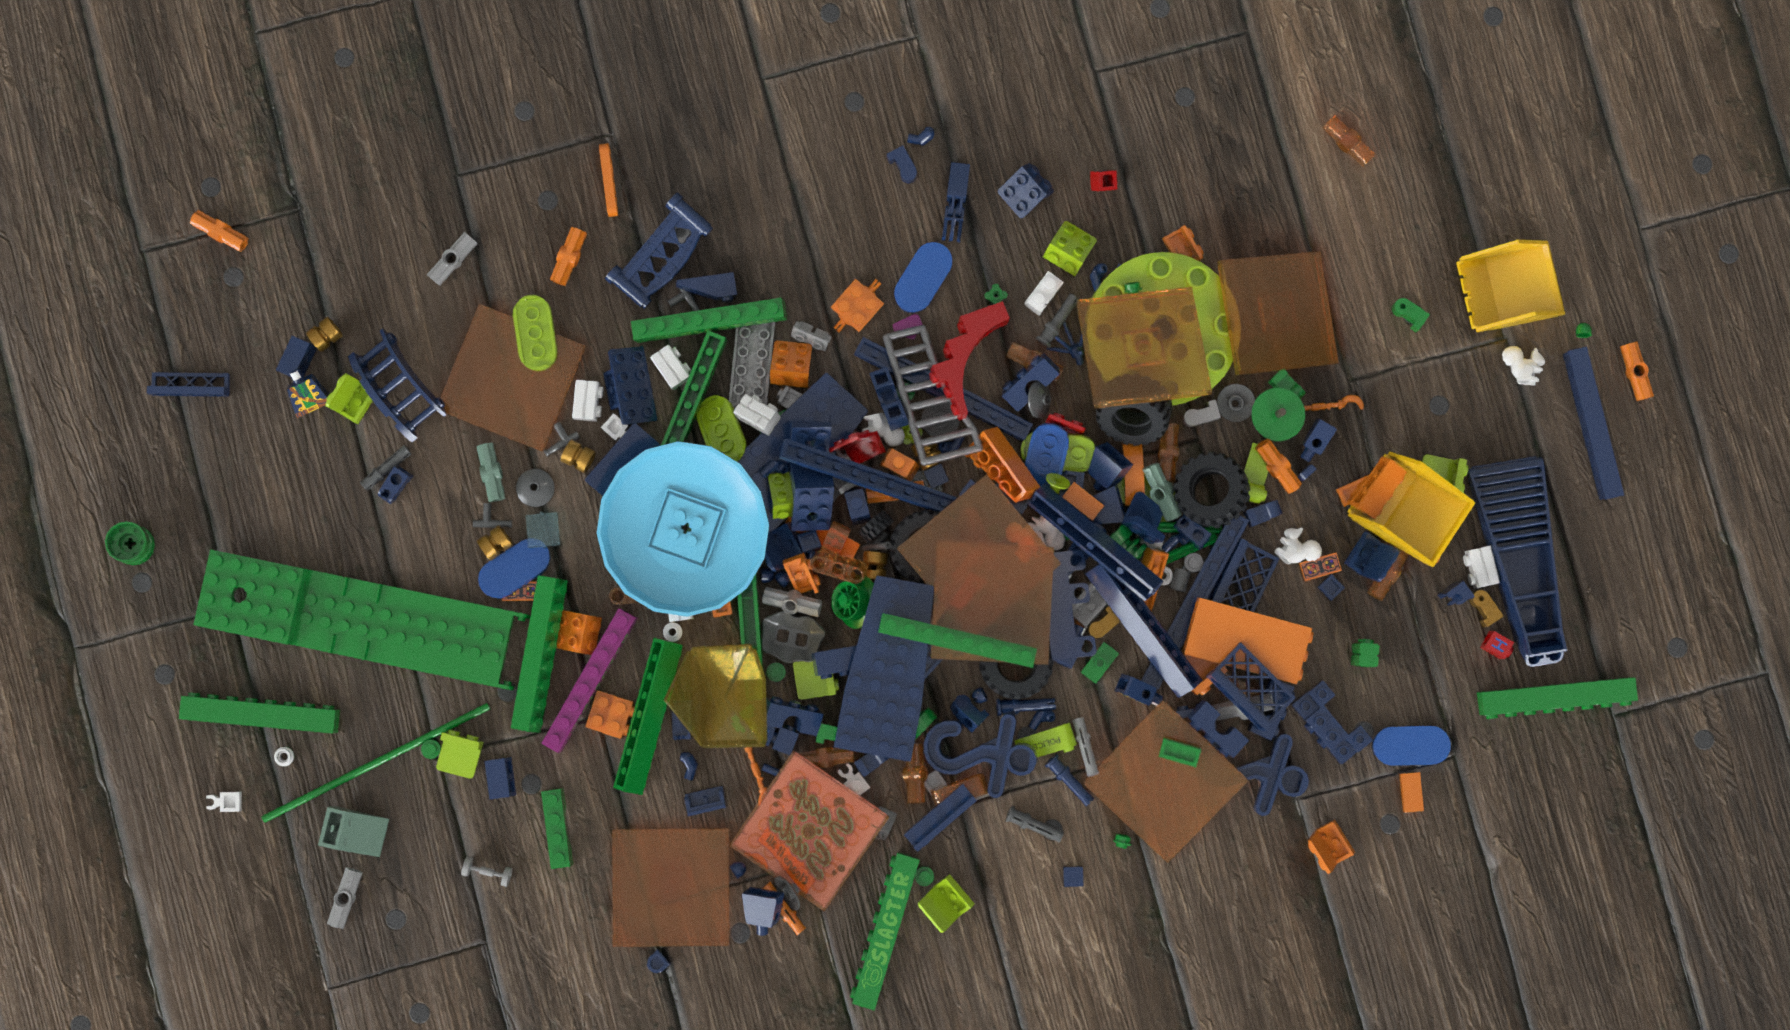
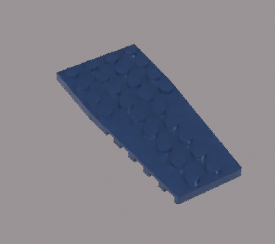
(820, 403)
(886, 675)

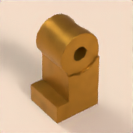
(1486, 607)
(1104, 625)

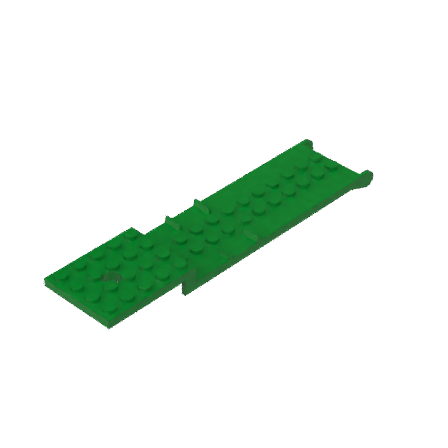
(356, 618)

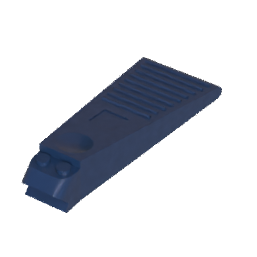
(1517, 525)

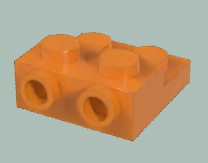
(610, 714)

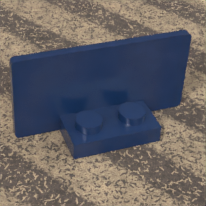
(630, 386)
(629, 446)

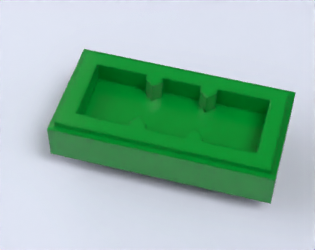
(1099, 662)
(1179, 752)

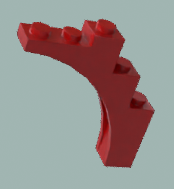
(950, 373)

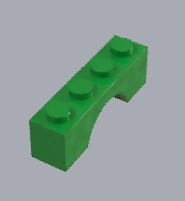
(555, 822)

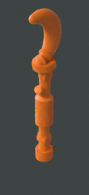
(1340, 404)
(756, 771)

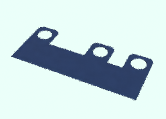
(1062, 630)

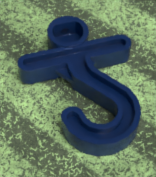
(998, 752)
(1274, 775)

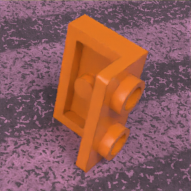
(1182, 243)
(801, 574)

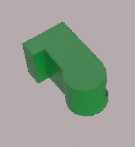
(1410, 312)
(1283, 380)
(826, 732)

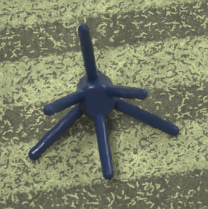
(1075, 350)

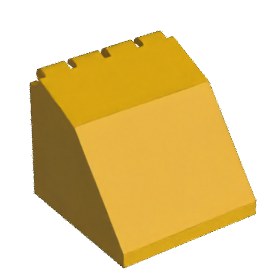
(1510, 285)
(1420, 513)

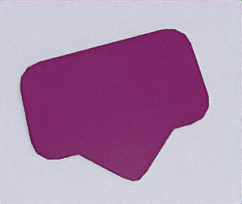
(908, 322)

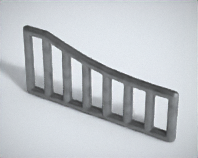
(909, 408)

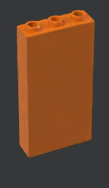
(1275, 642)

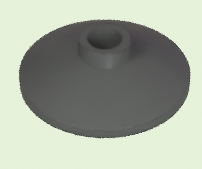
(1240, 394)
(1039, 399)
(945, 427)
(544, 490)
(790, 892)

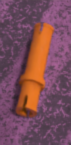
(798, 927)

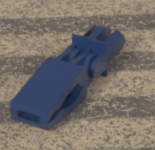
(956, 193)

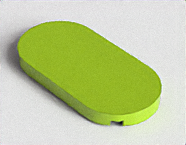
(535, 333)
(721, 427)
(1078, 454)

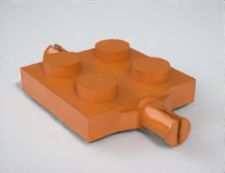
(857, 305)

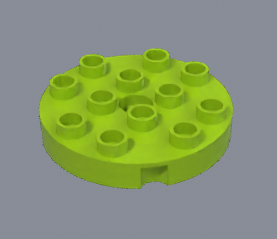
(1174, 271)

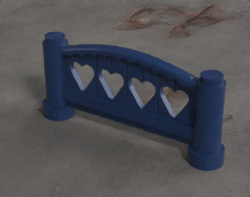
(681, 216)

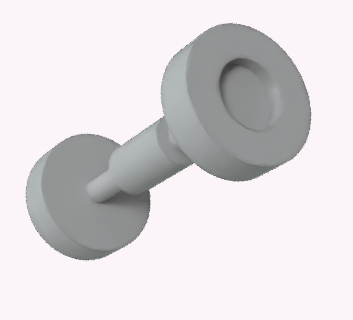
(467, 867)

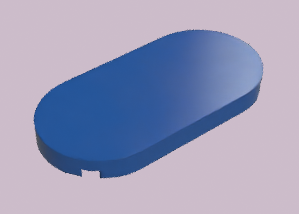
(923, 277)
(1047, 451)
(513, 569)
(1411, 745)

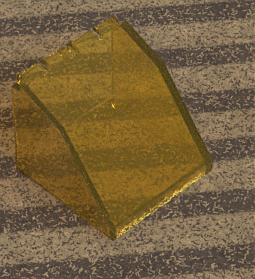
(721, 696)

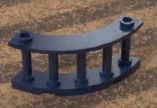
(379, 395)

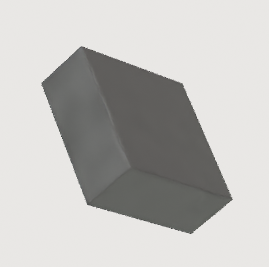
(934, 781)

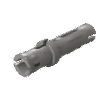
(1084, 736)

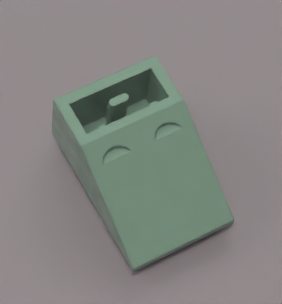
(353, 831)

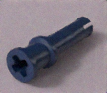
(1015, 706)
(1063, 773)

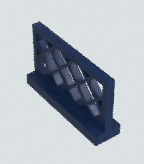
(1230, 571)
(1243, 702)

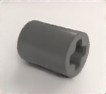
(1180, 579)

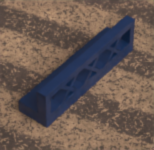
(188, 390)
(940, 817)

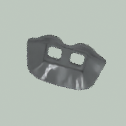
(789, 651)

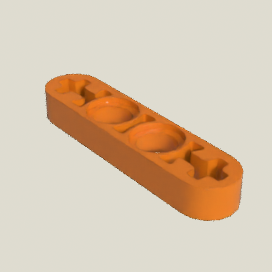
(608, 180)

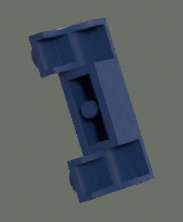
(1326, 728)

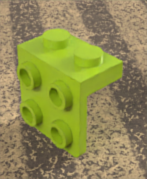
(1069, 248)
(349, 398)
(1449, 469)
(781, 495)
(810, 685)
(459, 754)
(945, 903)

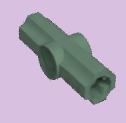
(491, 472)
(1158, 485)

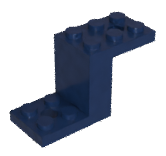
(810, 488)

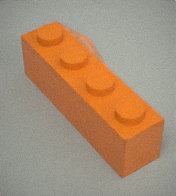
(1004, 466)

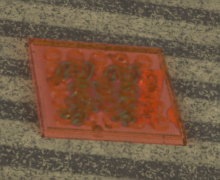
(809, 830)

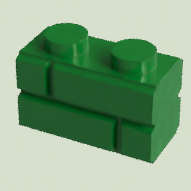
(1365, 653)

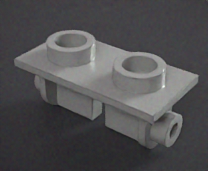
(802, 333)

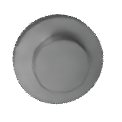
(1193, 562)

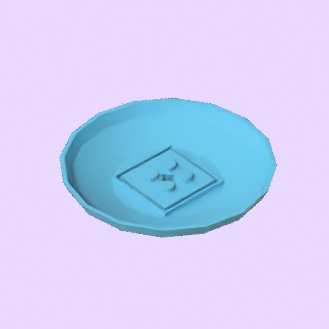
(645, 537)

